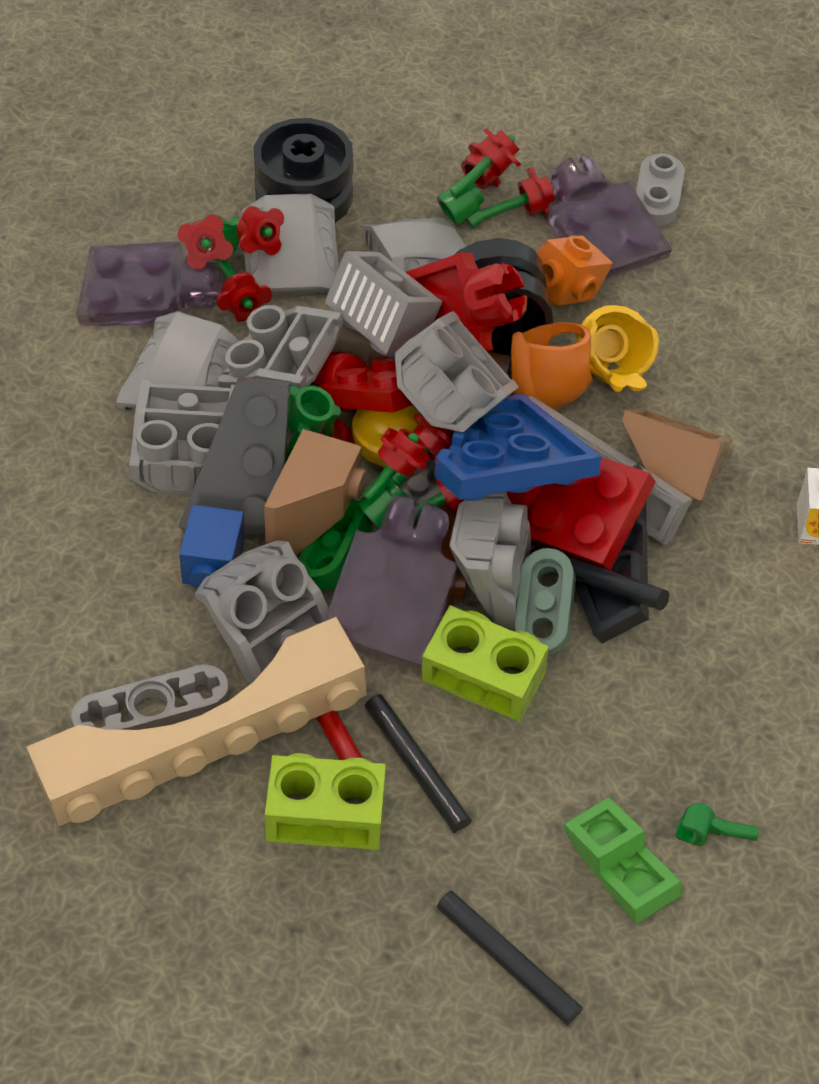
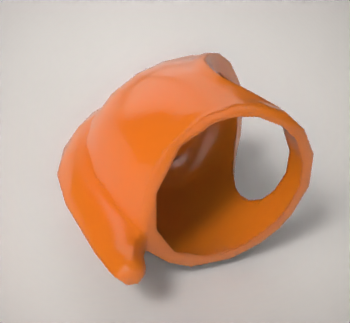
(551, 372)

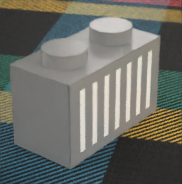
(381, 300)

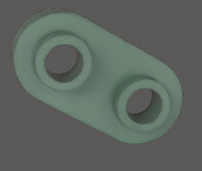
(546, 604)

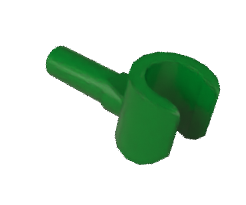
(701, 820)

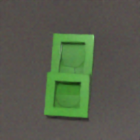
(618, 857)

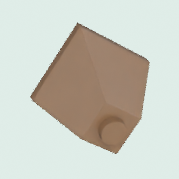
(677, 451)
(313, 489)

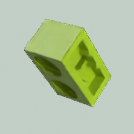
(478, 673)
(324, 814)

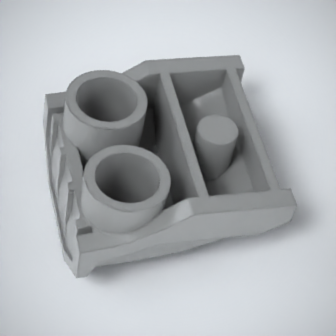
(413, 241)
(308, 247)
(283, 345)
(179, 353)
(450, 375)
(174, 434)
(490, 548)
(260, 603)

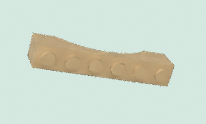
(100, 767)

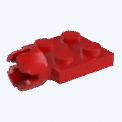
(474, 293)
(362, 386)
(590, 515)

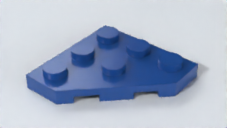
(513, 451)

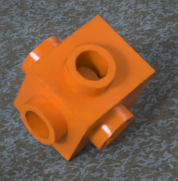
(573, 269)

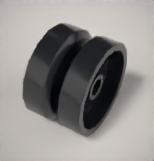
(305, 159)
(532, 272)

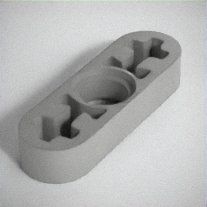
(161, 687)

